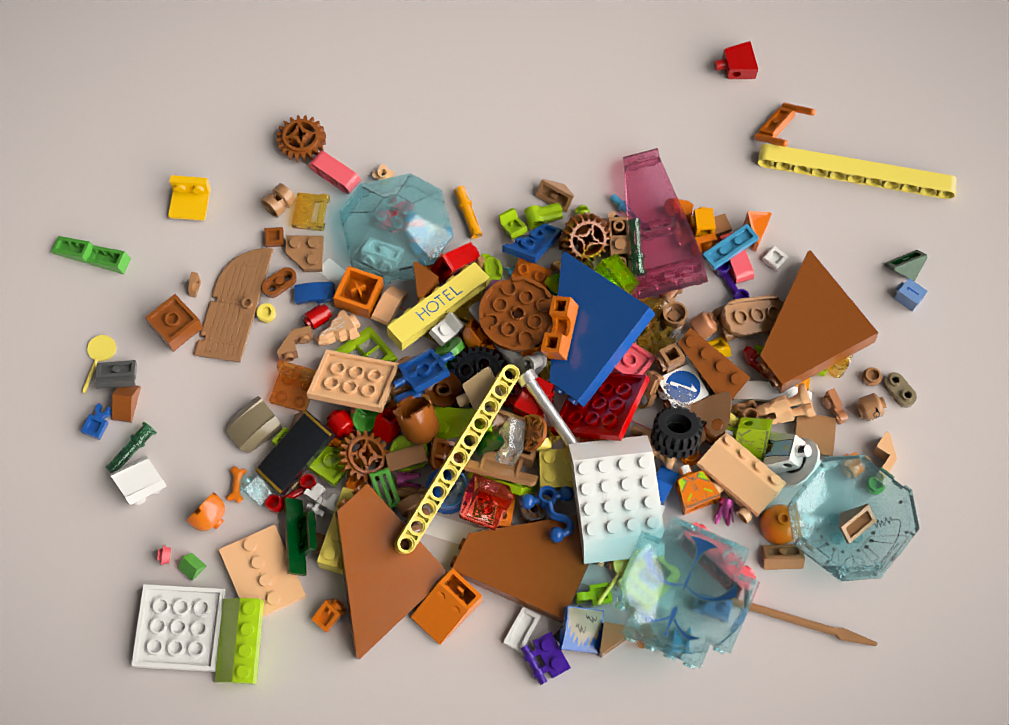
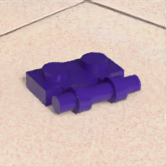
(552, 657)

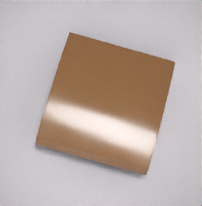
(818, 429)

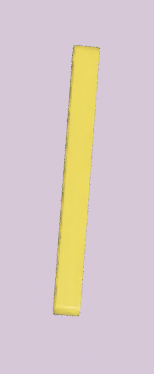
(857, 171)
(449, 463)

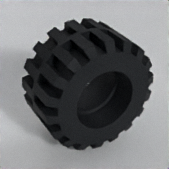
(676, 432)

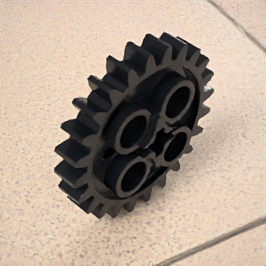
(478, 356)

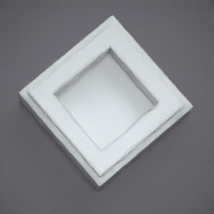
(775, 258)

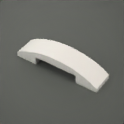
(763, 392)

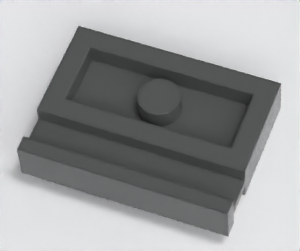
(116, 374)

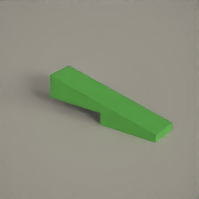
(87, 253)

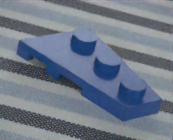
(535, 244)

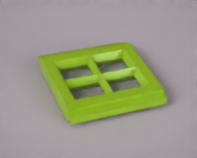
(368, 345)

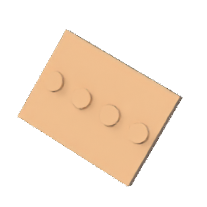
(353, 381)
(260, 570)

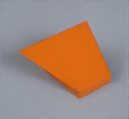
(758, 222)

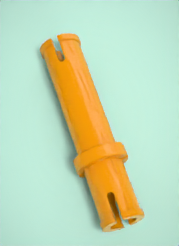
(465, 206)

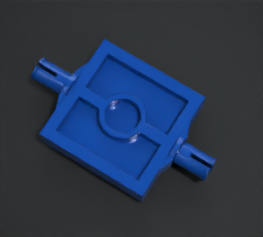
(423, 370)

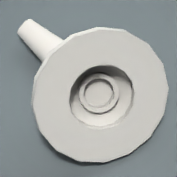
(809, 465)

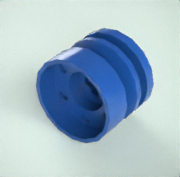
(451, 503)

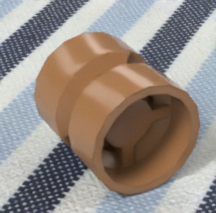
(278, 200)
(673, 315)
(407, 507)

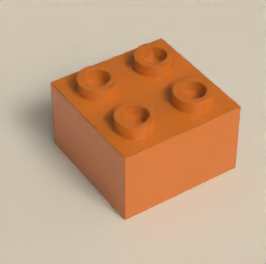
(358, 292)

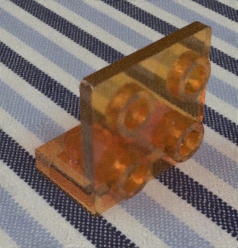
(292, 386)

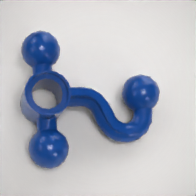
(566, 494)

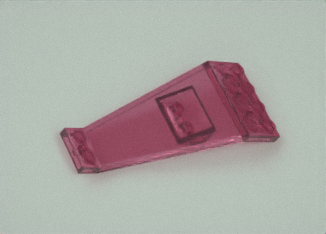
(666, 237)

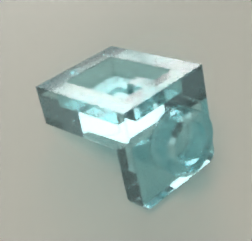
(256, 489)

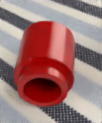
(317, 316)

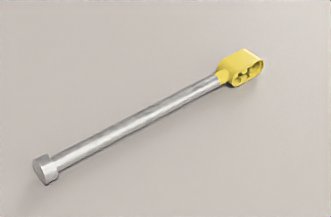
(528, 380)

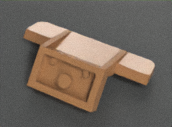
(492, 468)

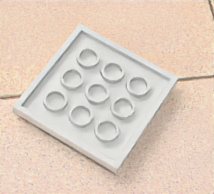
(178, 628)

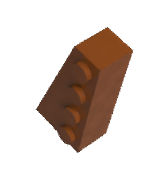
(712, 365)

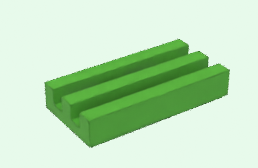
(380, 473)

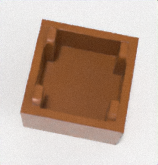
(174, 322)

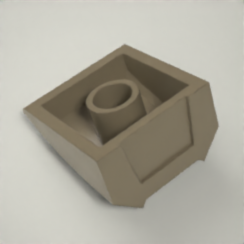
(253, 425)

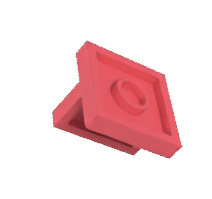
(635, 361)

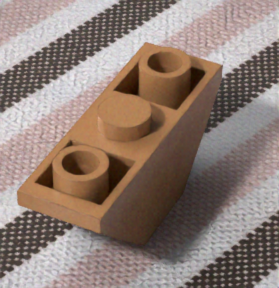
(619, 238)

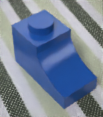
(666, 480)

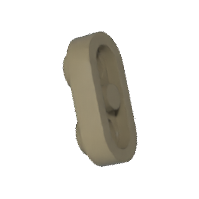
(898, 390)

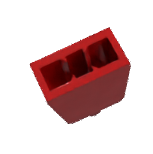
(738, 62)

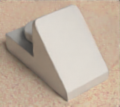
(447, 329)

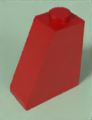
(454, 261)

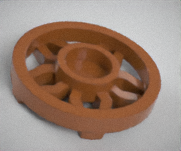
(532, 432)

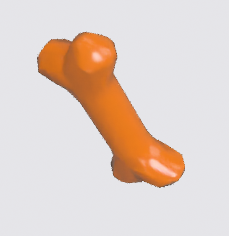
(235, 493)

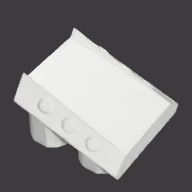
(138, 481)

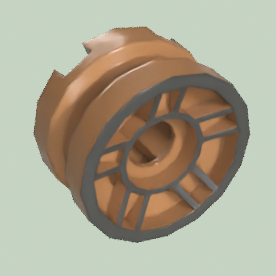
(529, 516)

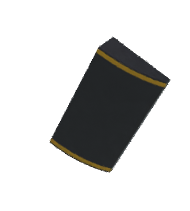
(295, 453)

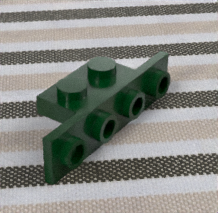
(299, 535)

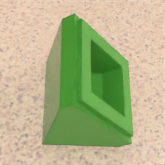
(191, 566)

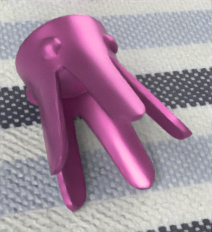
(403, 477)
(725, 508)

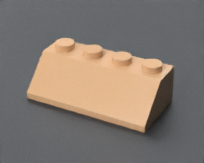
(741, 474)

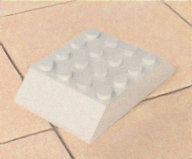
(614, 496)

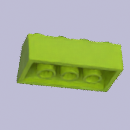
(239, 641)

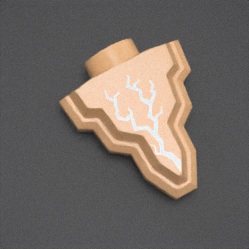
(340, 329)

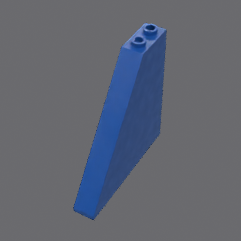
(602, 333)

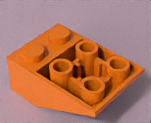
(447, 606)

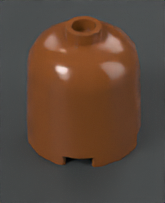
(417, 419)

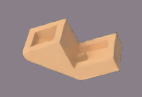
(388, 305)
(886, 451)

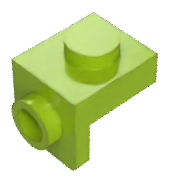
(512, 224)

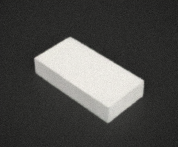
(522, 629)

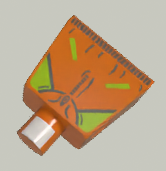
(695, 490)

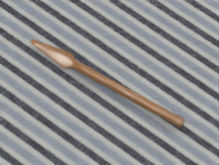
(840, 633)

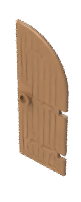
(231, 316)

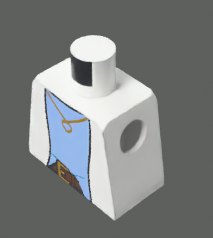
(785, 452)

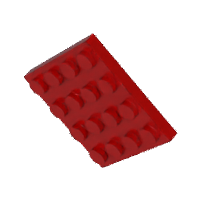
(608, 410)

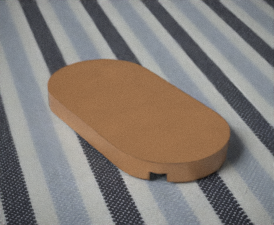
(751, 315)

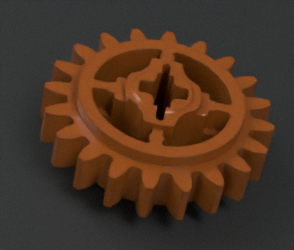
(291, 134)
(358, 462)

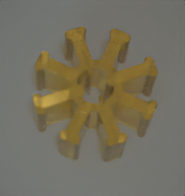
(647, 338)

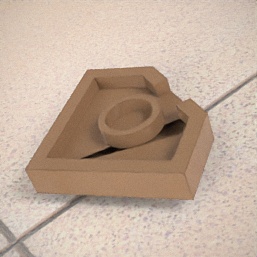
(306, 252)

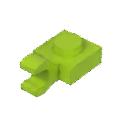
(593, 595)

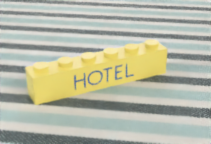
(434, 308)

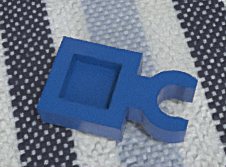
(96, 425)

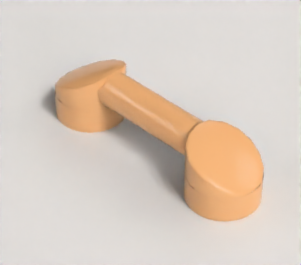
(743, 513)

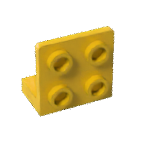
(189, 197)

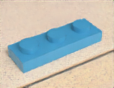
(730, 247)

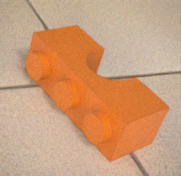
(563, 314)

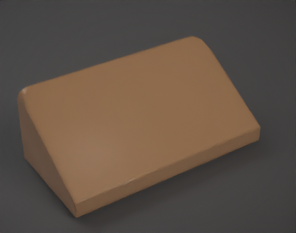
(406, 458)
(782, 557)

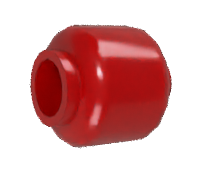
(340, 423)

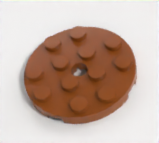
(512, 295)

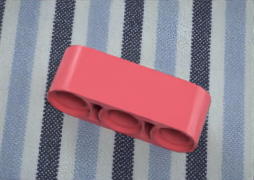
(334, 172)
(741, 268)

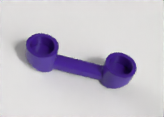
(723, 272)

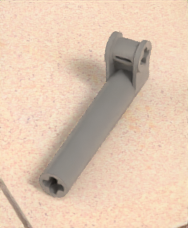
(536, 361)

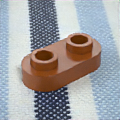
(278, 282)

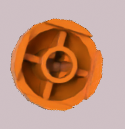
(474, 336)
(208, 514)
(776, 525)

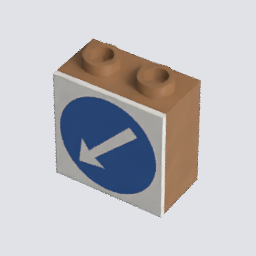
(685, 377)

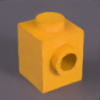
(703, 221)

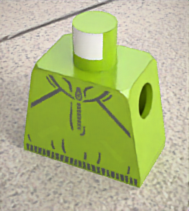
(752, 434)

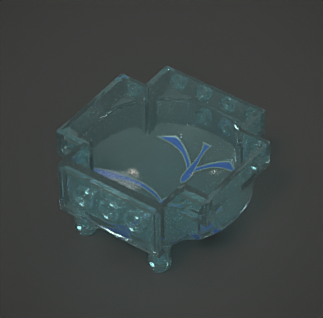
(685, 592)

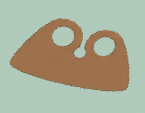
(711, 408)

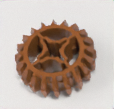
(587, 230)

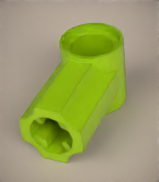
(538, 215)

